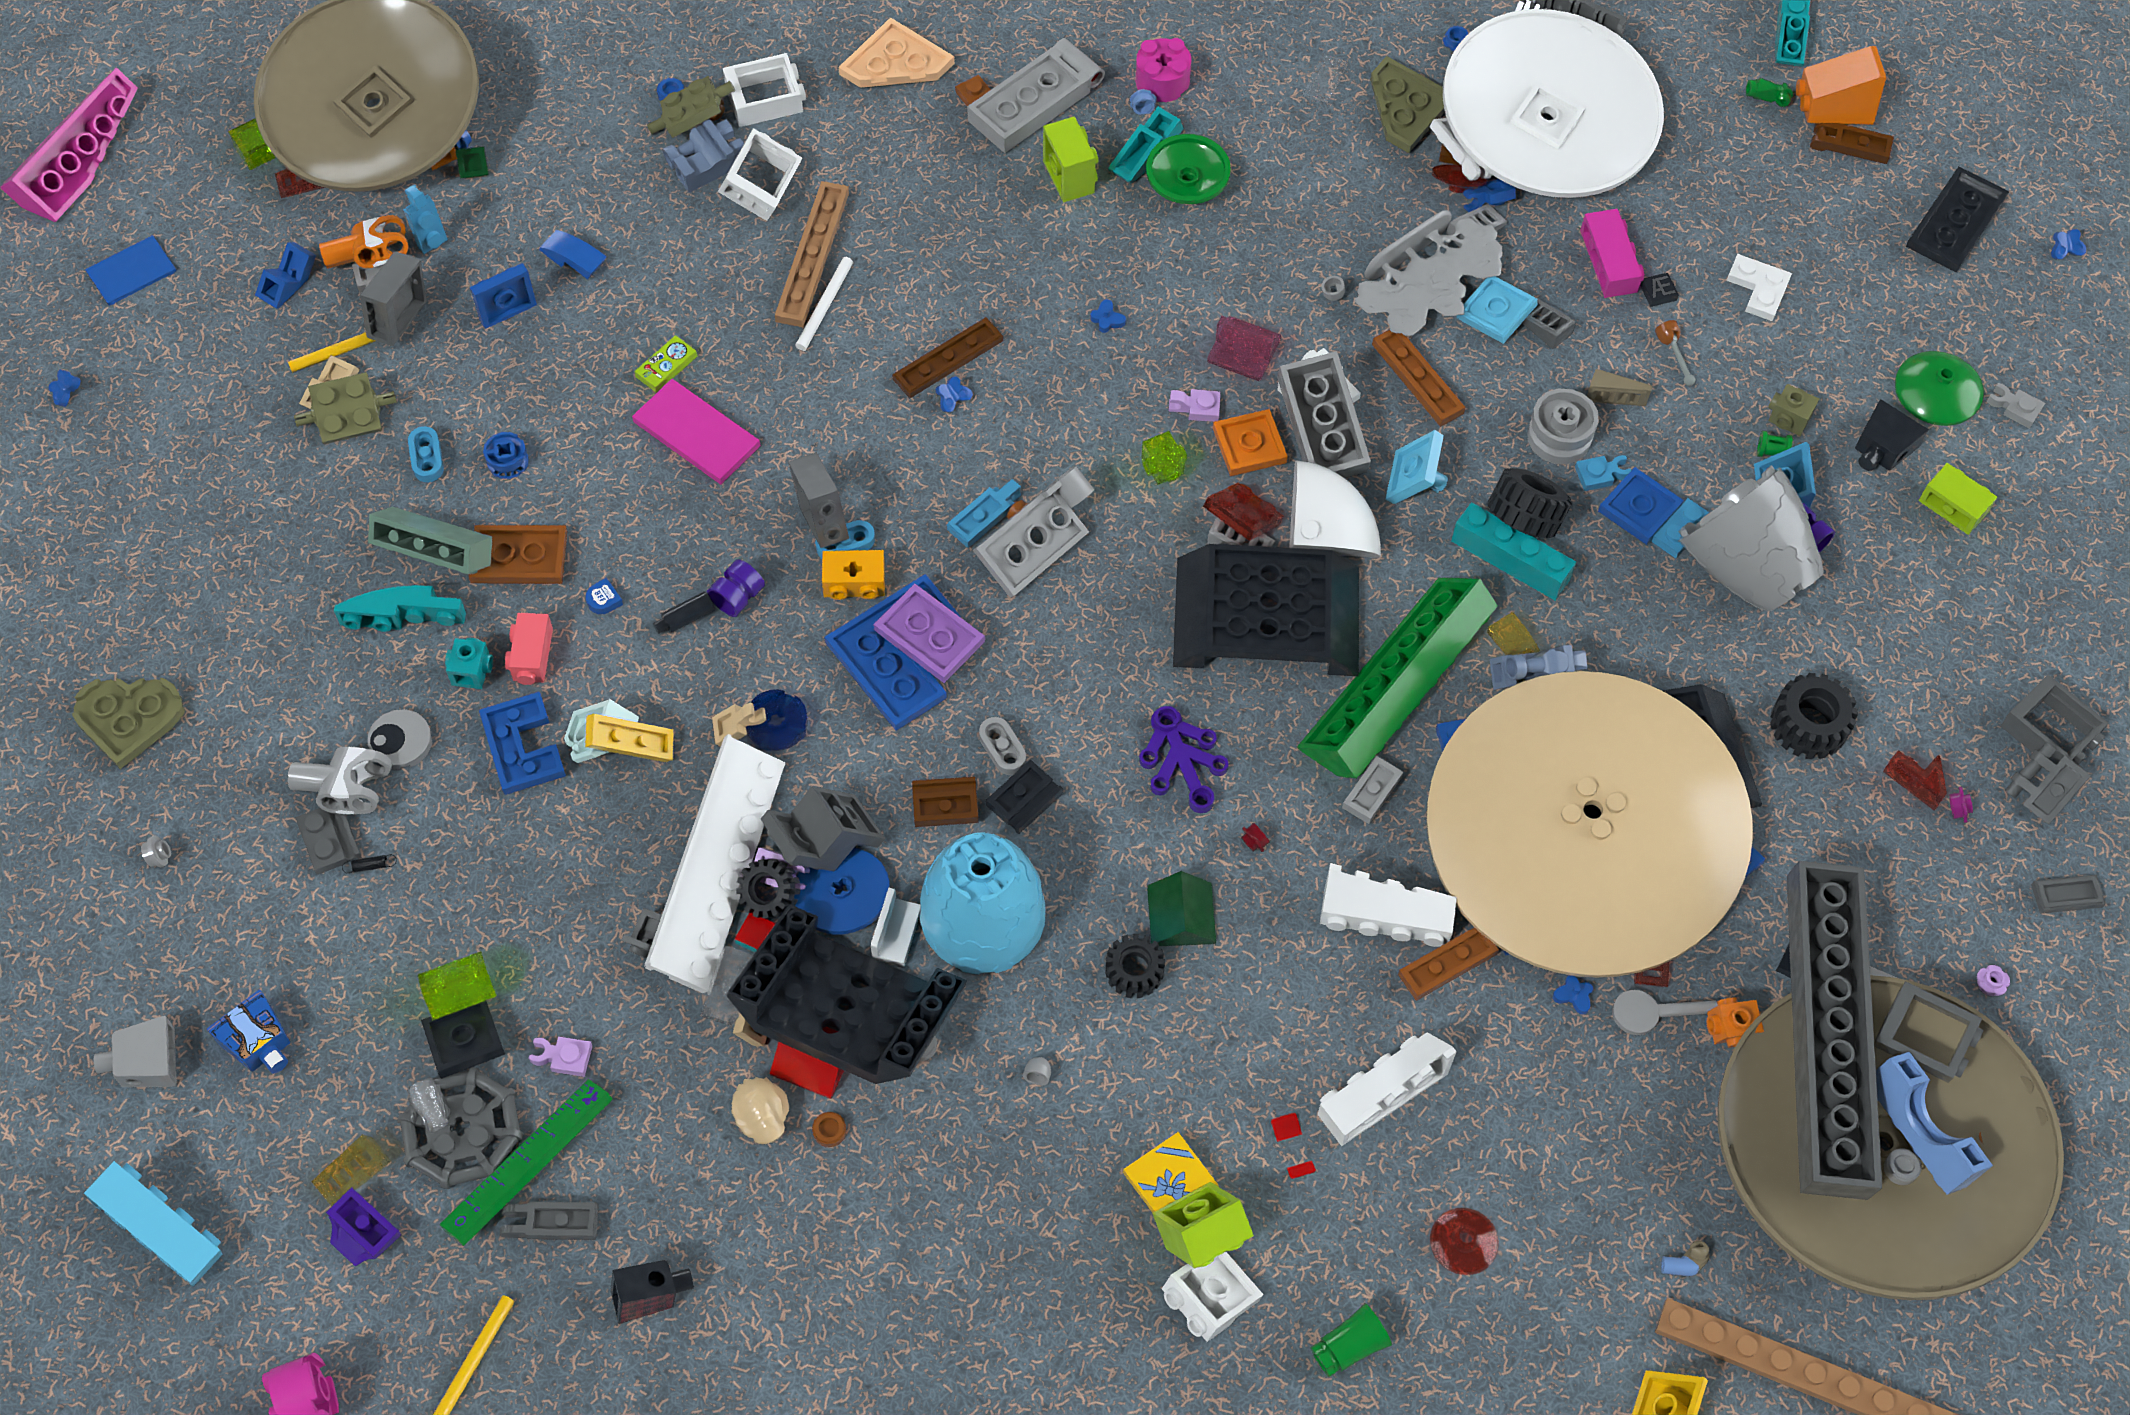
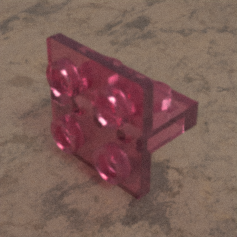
(1243, 347)

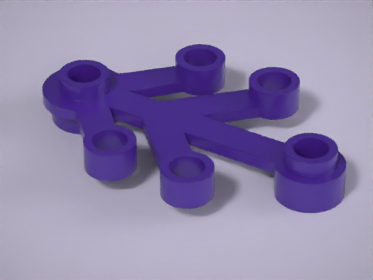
(1182, 755)

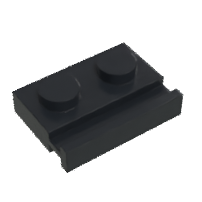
(1024, 796)

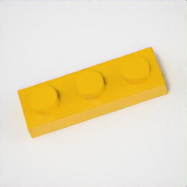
(629, 738)

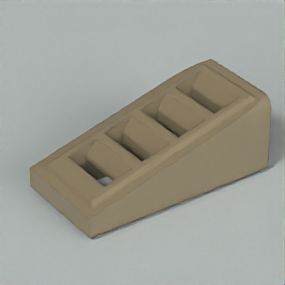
(1617, 389)

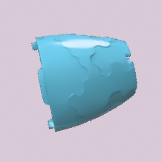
(983, 919)

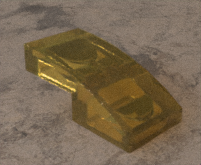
(1512, 636)

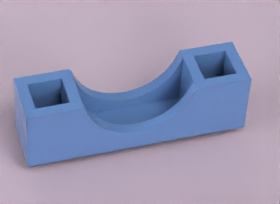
(1902, 1094)

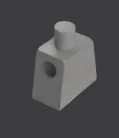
(141, 1055)

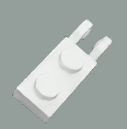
(1446, 136)

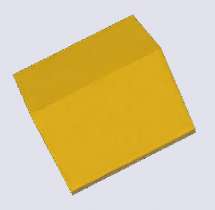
(1669, 1394)

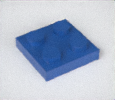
(503, 295)
(1640, 505)

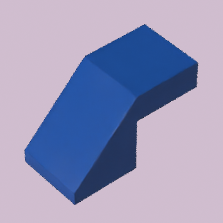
(281, 283)

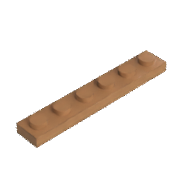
(812, 254)

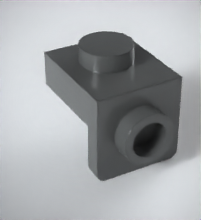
(643, 933)

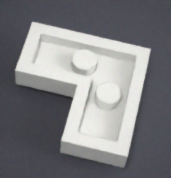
(1765, 280)

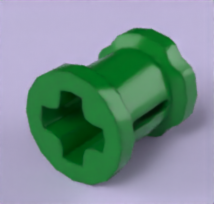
(1772, 444)

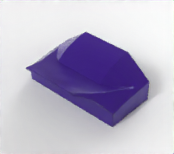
(359, 1228)

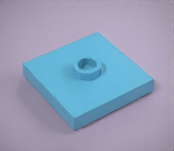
(1497, 308)

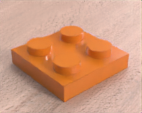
(1250, 442)

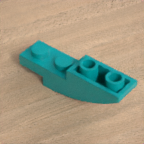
(1792, 32)
(388, 607)

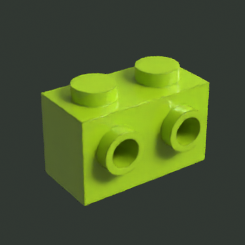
(1958, 498)

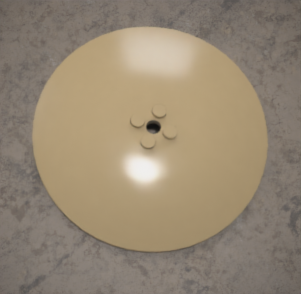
(1577, 888)

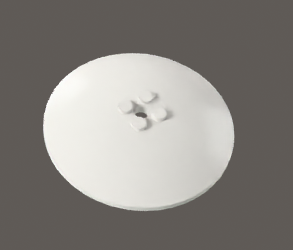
(1561, 65)

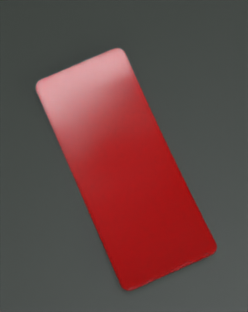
(1288, 1127)

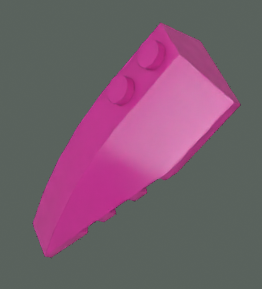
(72, 152)

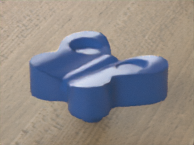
(2067, 243)
(1107, 317)
(63, 386)
(951, 393)
(1575, 993)

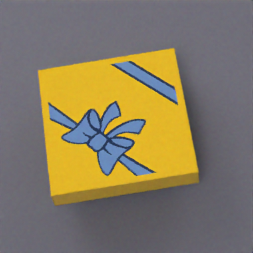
(1167, 1173)

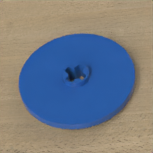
(851, 910)

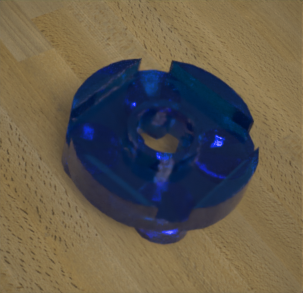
(790, 730)

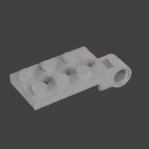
(1035, 558)

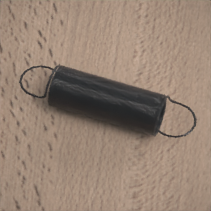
(369, 863)

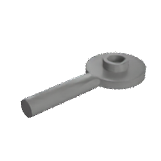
(1639, 1013)

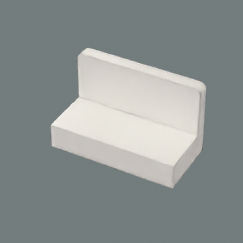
(895, 930)

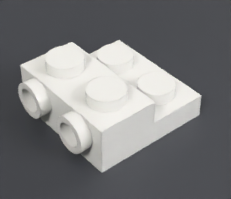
(1211, 1295)

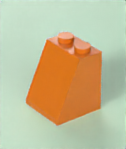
(1843, 88)

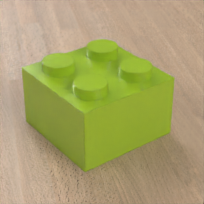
(1069, 159)
(1203, 1225)

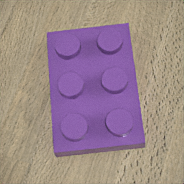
(929, 633)

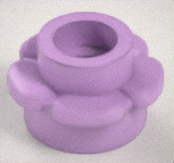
(1987, 986)

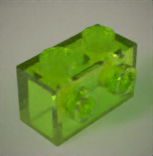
(456, 985)

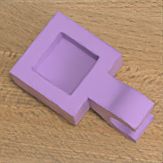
(1200, 405)

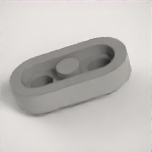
(1004, 747)

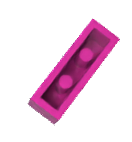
(1612, 253)

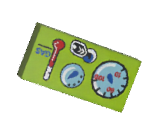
(665, 363)

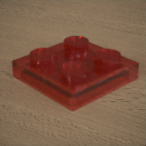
(1243, 511)

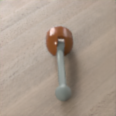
(1669, 334)

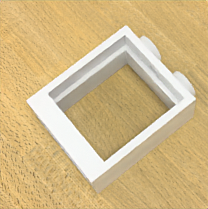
(760, 72)
(747, 193)

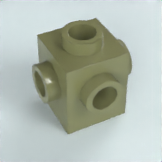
(1792, 409)

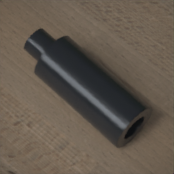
(684, 613)

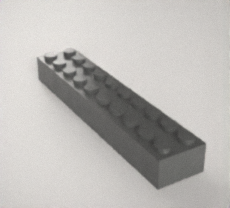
(1833, 1032)

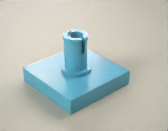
(1416, 468)

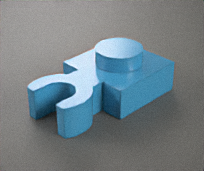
(1597, 473)

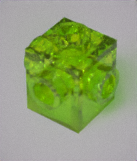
(1163, 458)

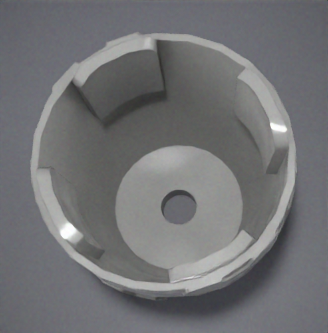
(1757, 542)

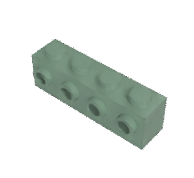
(430, 540)

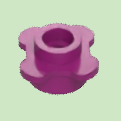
(1960, 804)

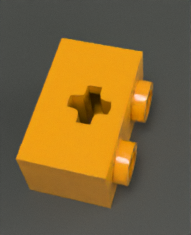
(865, 565)

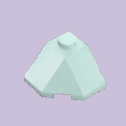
(576, 731)

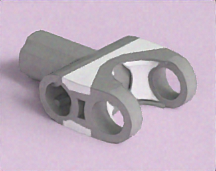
(341, 781)

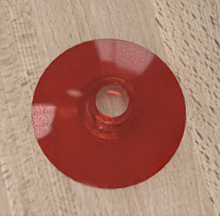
(1453, 176)
(1461, 1256)

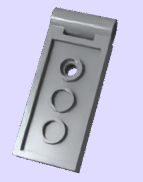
(1034, 95)

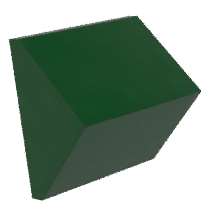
(1181, 911)

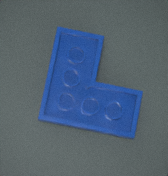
(885, 673)

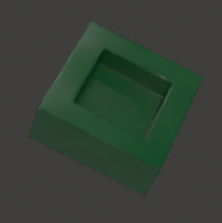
(472, 162)

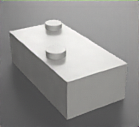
(1324, 414)

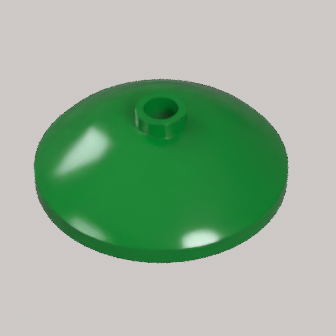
(1191, 159)
(1938, 399)

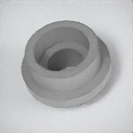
(156, 852)

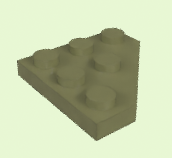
(1405, 103)

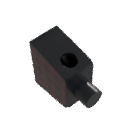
(646, 1289)

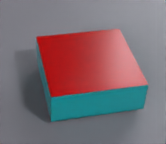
(753, 932)

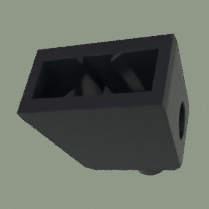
(1888, 438)

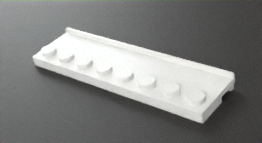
(717, 851)

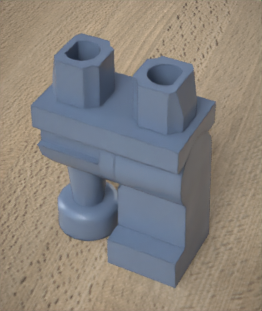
(711, 158)
(1509, 668)

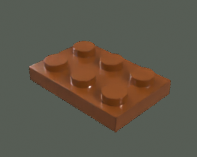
(524, 554)

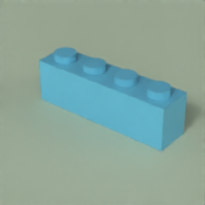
(154, 1223)

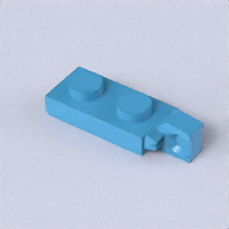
(424, 220)
(983, 513)

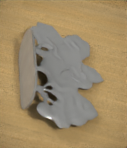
(1431, 280)

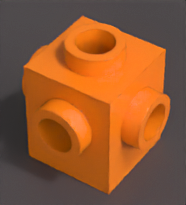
(1731, 1020)

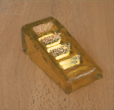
(343, 1161)

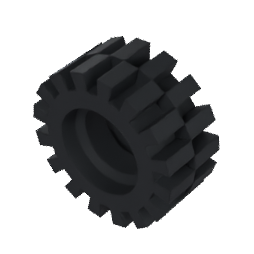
(750, 892)
(1131, 983)

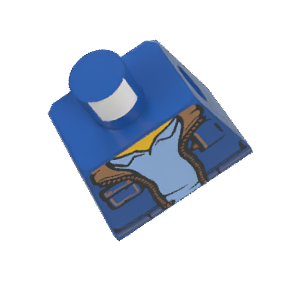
(252, 1034)

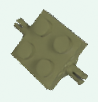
(690, 106)
(345, 408)

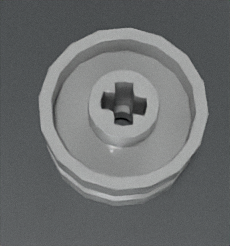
(1562, 426)

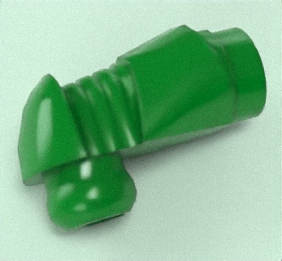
(1769, 91)

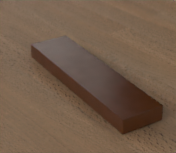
(947, 357)

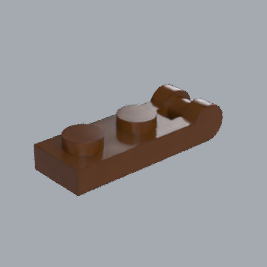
(1852, 141)

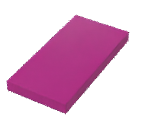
(696, 431)

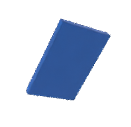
(130, 270)

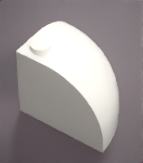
(1331, 514)

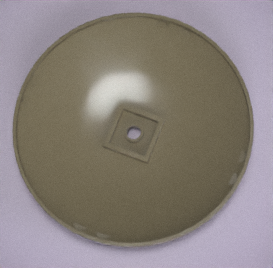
(1910, 1236)

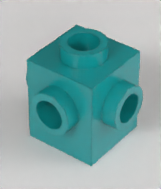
(468, 663)

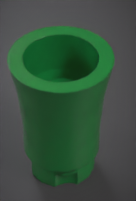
(1351, 1341)

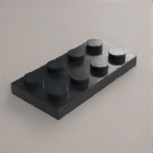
(1957, 219)

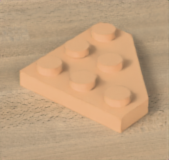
(895, 57)

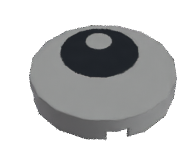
(401, 737)

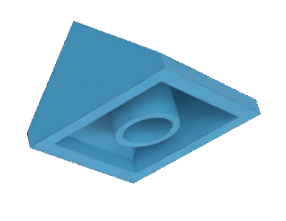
(1797, 467)

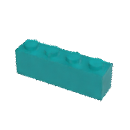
(1513, 551)

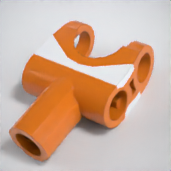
(365, 245)

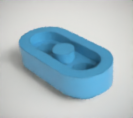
(427, 455)
(855, 529)

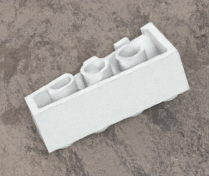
(1386, 908)
(1386, 1086)

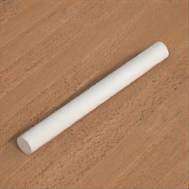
(824, 304)

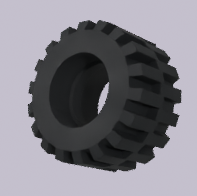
(1529, 502)
(1803, 734)

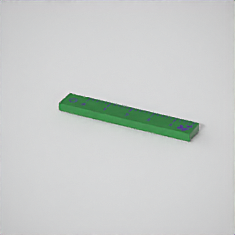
(525, 1162)

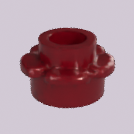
(1254, 838)

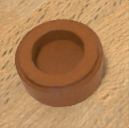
(829, 1129)

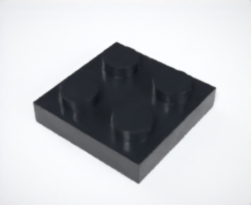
(463, 1039)

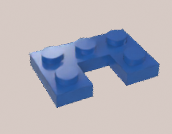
(503, 728)

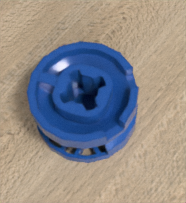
(497, 459)

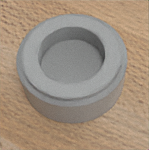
(1902, 1166)

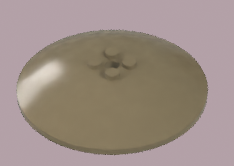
(339, 58)

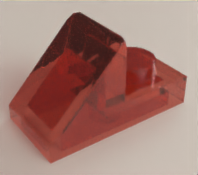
(1925, 784)

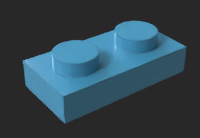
(1668, 535)

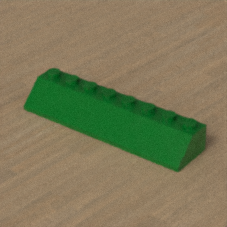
(1398, 676)

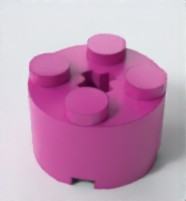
(1163, 68)
(301, 1388)

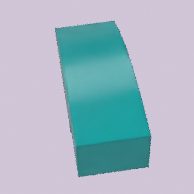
(1132, 158)

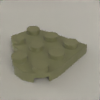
(127, 717)

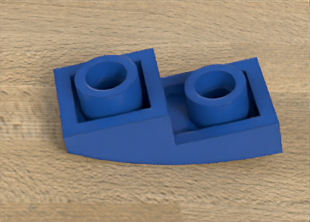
(569, 249)

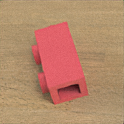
(530, 648)

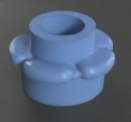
(1143, 101)

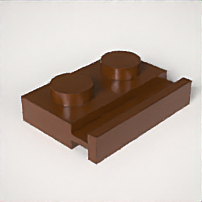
(945, 801)

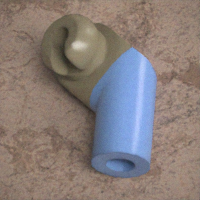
(1689, 1263)

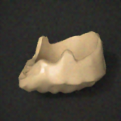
(760, 1109)

